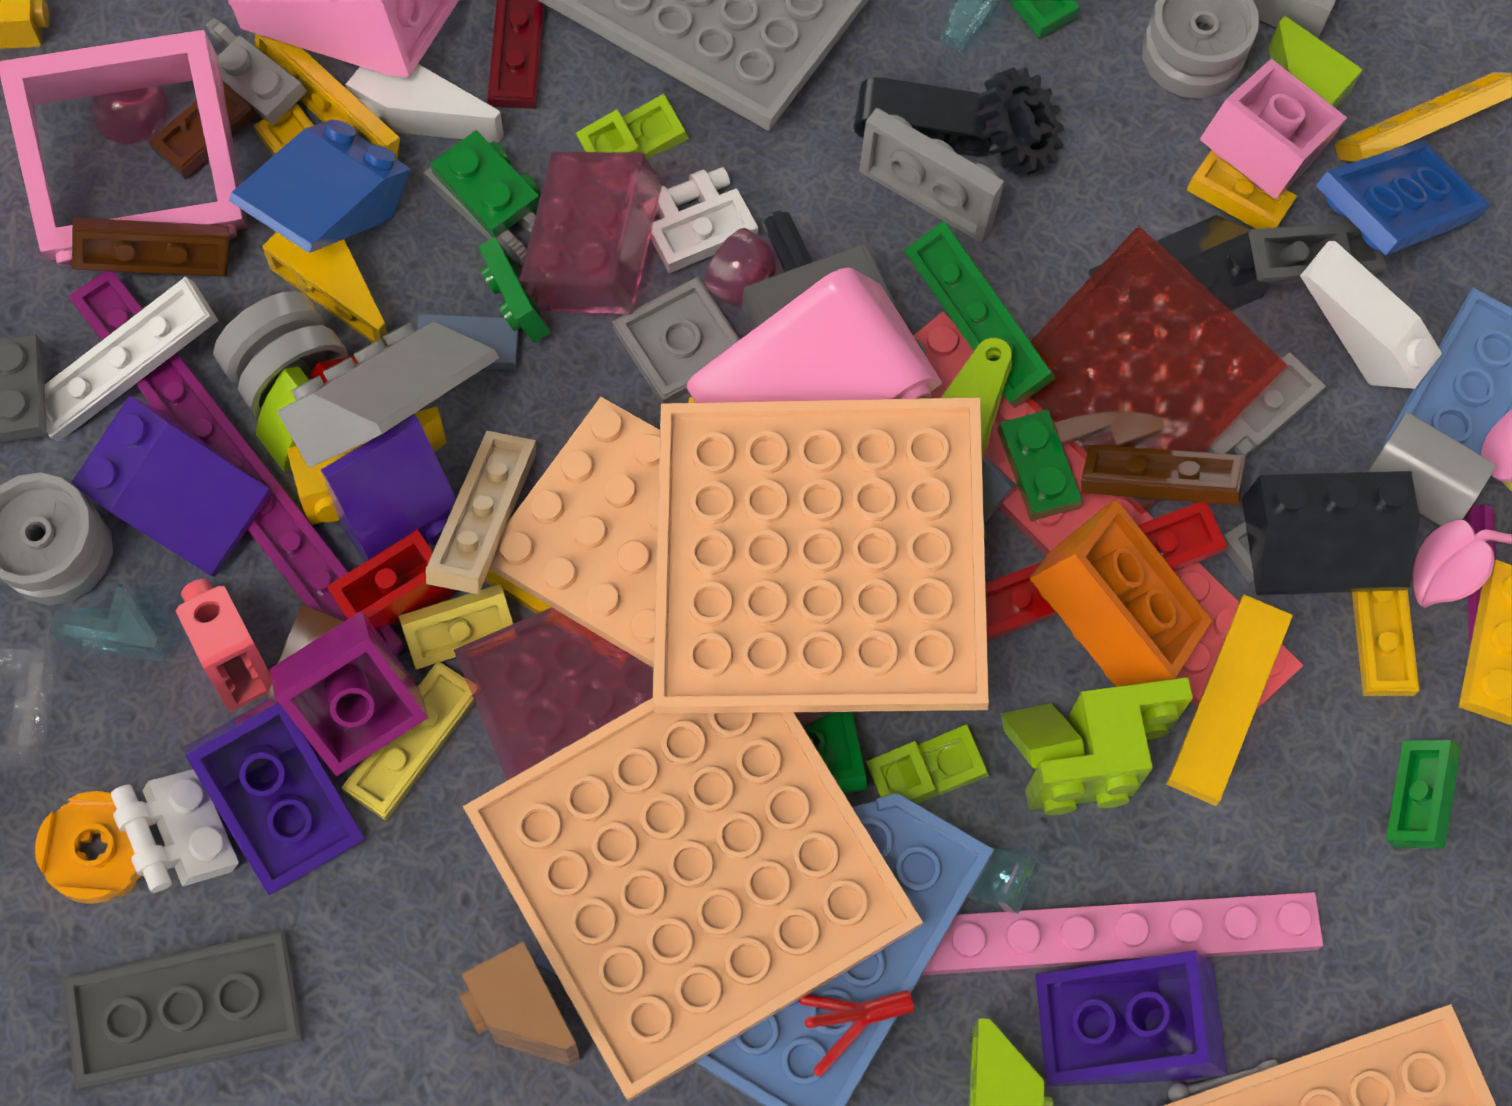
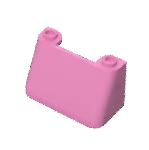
(824, 345)

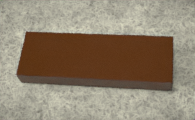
(150, 247)
(1163, 474)

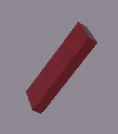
(516, 54)

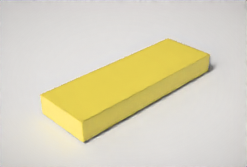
(392, 771)

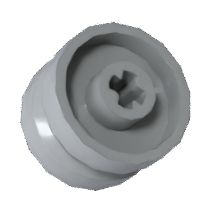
(1199, 44)
(273, 336)
(51, 539)

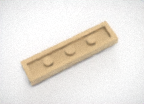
(481, 513)

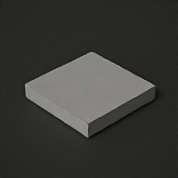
(675, 337)

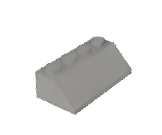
(380, 389)

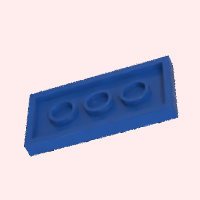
(1402, 196)

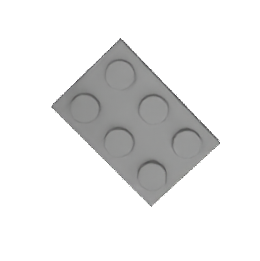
(930, 174)

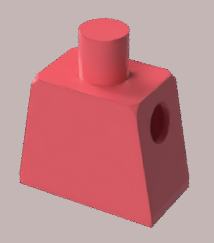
(219, 636)

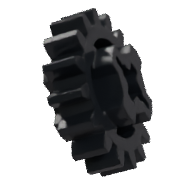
(1020, 121)

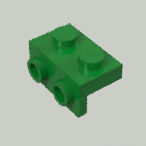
(486, 183)

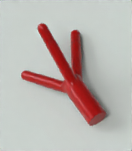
(847, 1011)

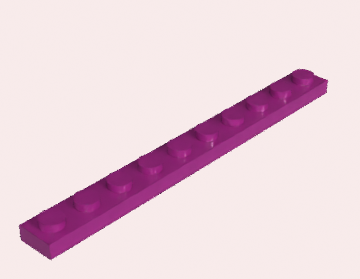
(279, 525)

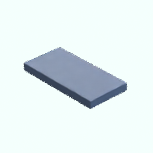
(1471, 378)

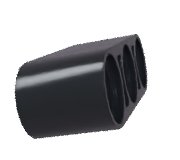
(929, 109)

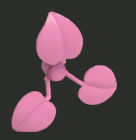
(1454, 558)

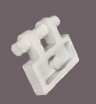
(700, 229)
(188, 826)

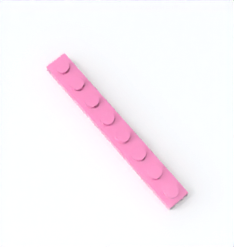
(1128, 933)

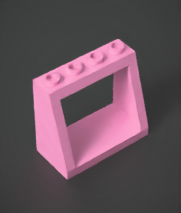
(366, 33)
(113, 70)

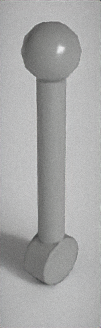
(1180, 1091)

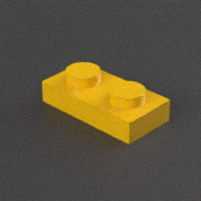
(1235, 194)

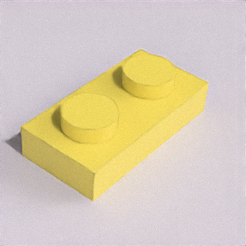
(441, 628)

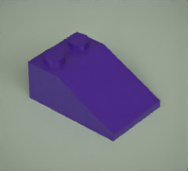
(171, 486)
(390, 490)
(273, 794)
(1131, 1022)

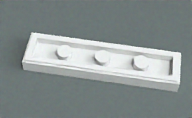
(125, 357)

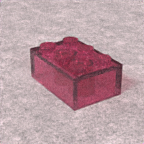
(591, 232)

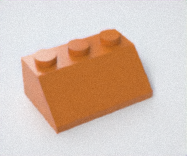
(1122, 599)

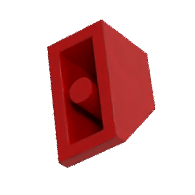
(390, 583)

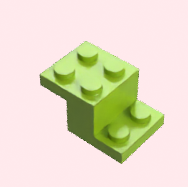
(1116, 751)

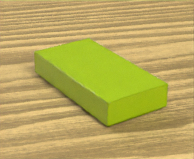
(1042, 734)

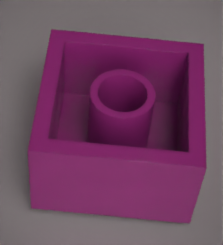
(348, 693)

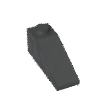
(1286, 252)

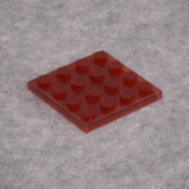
(1153, 345)

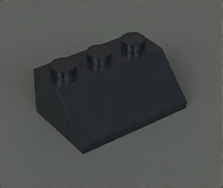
(1218, 257)
(1332, 532)

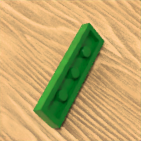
(977, 308)

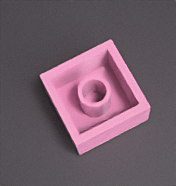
(1272, 128)

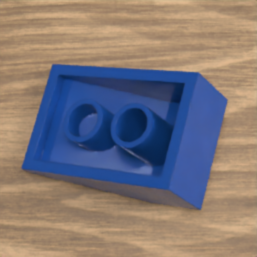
(324, 186)

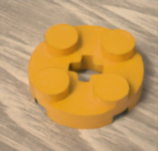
(68, 868)

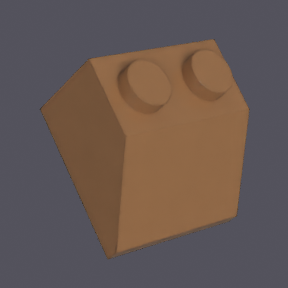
(517, 1007)

